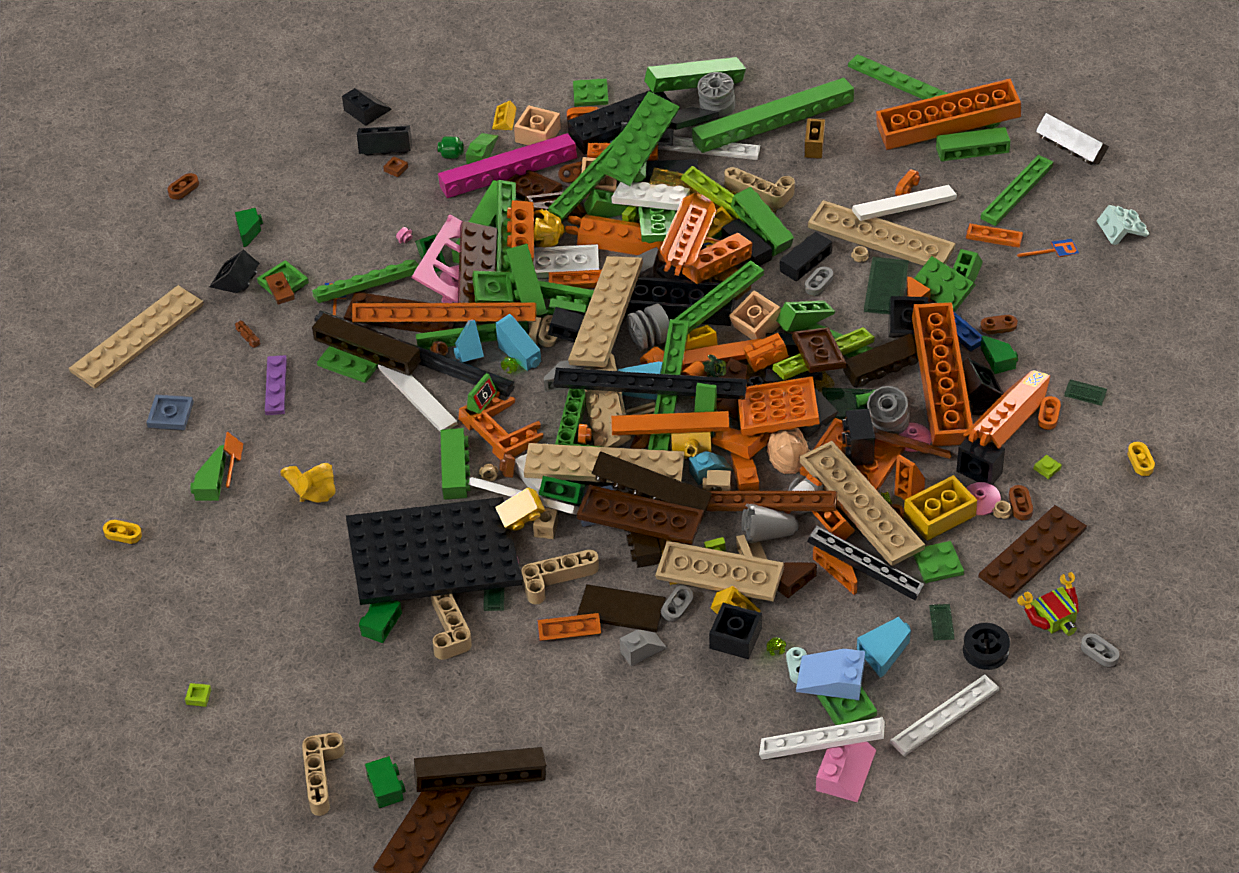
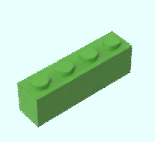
(973, 144)
(762, 220)
(525, 278)
(454, 463)

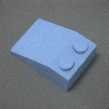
(832, 673)

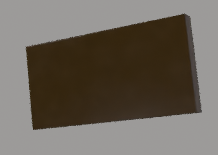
(623, 607)

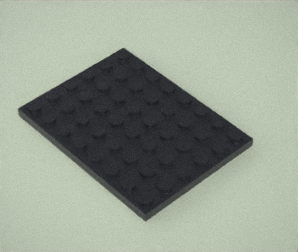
(431, 551)

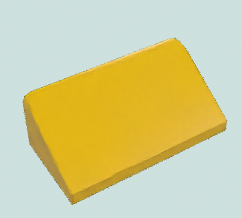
(504, 116)
(720, 219)

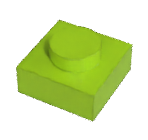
(630, 214)
(1047, 466)
(716, 544)
(198, 694)

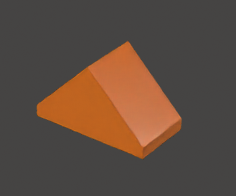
(916, 289)

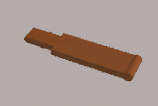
(910, 443)

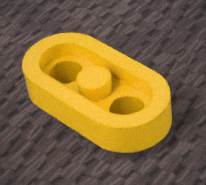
(1141, 460)
(123, 531)

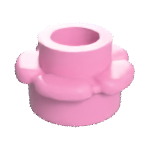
(404, 235)

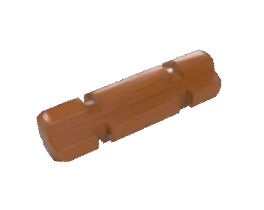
(247, 334)

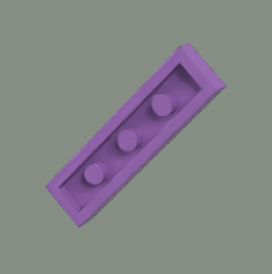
(275, 385)

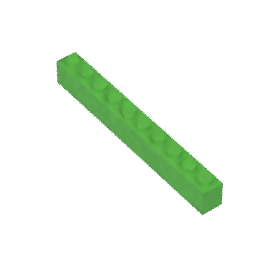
(772, 115)

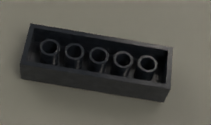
(604, 123)
(675, 298)

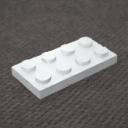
(650, 195)
(565, 259)

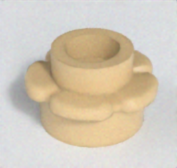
(860, 254)
(484, 472)
(1002, 505)

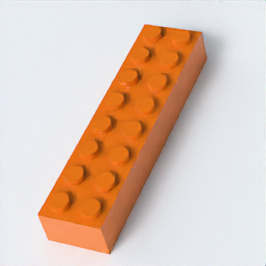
(948, 114)
(941, 373)

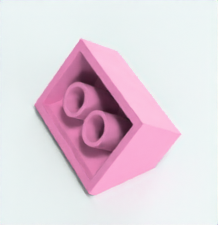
(845, 770)

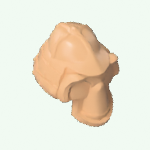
(785, 449)

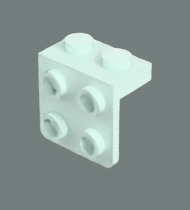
(1118, 221)

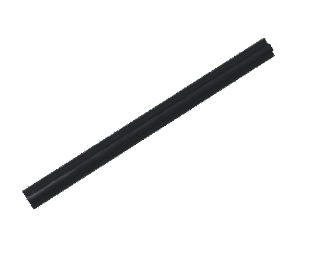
(450, 366)

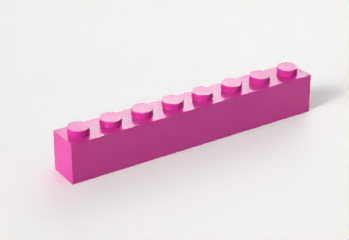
(505, 165)

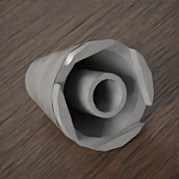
(766, 524)

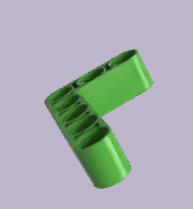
(571, 418)

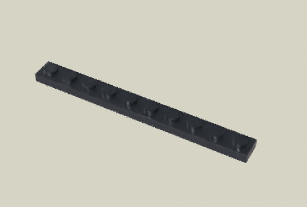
(646, 382)

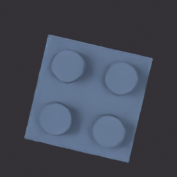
(170, 412)

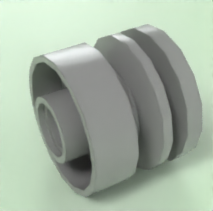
(717, 93)
(648, 326)
(889, 409)

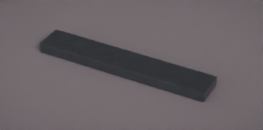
(865, 562)

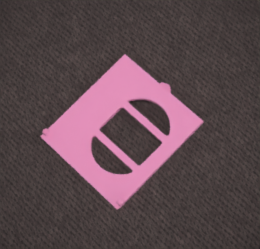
(425, 271)

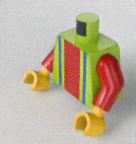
(1055, 609)

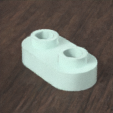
(794, 662)

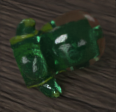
(714, 367)

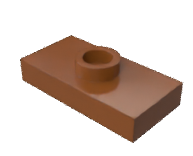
(280, 288)

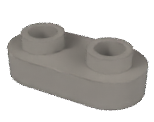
(816, 283)
(675, 604)
(1100, 651)

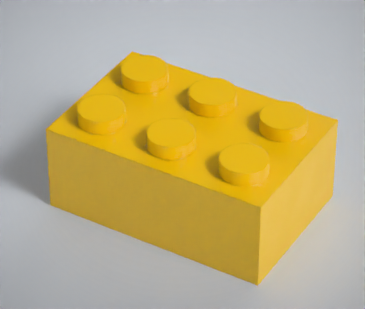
(940, 507)

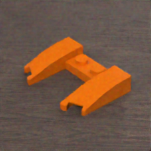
(494, 434)
(741, 445)

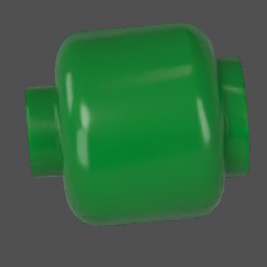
(450, 147)

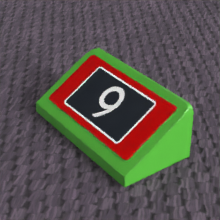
(481, 394)

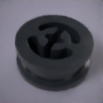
(975, 648)

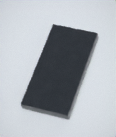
(692, 116)

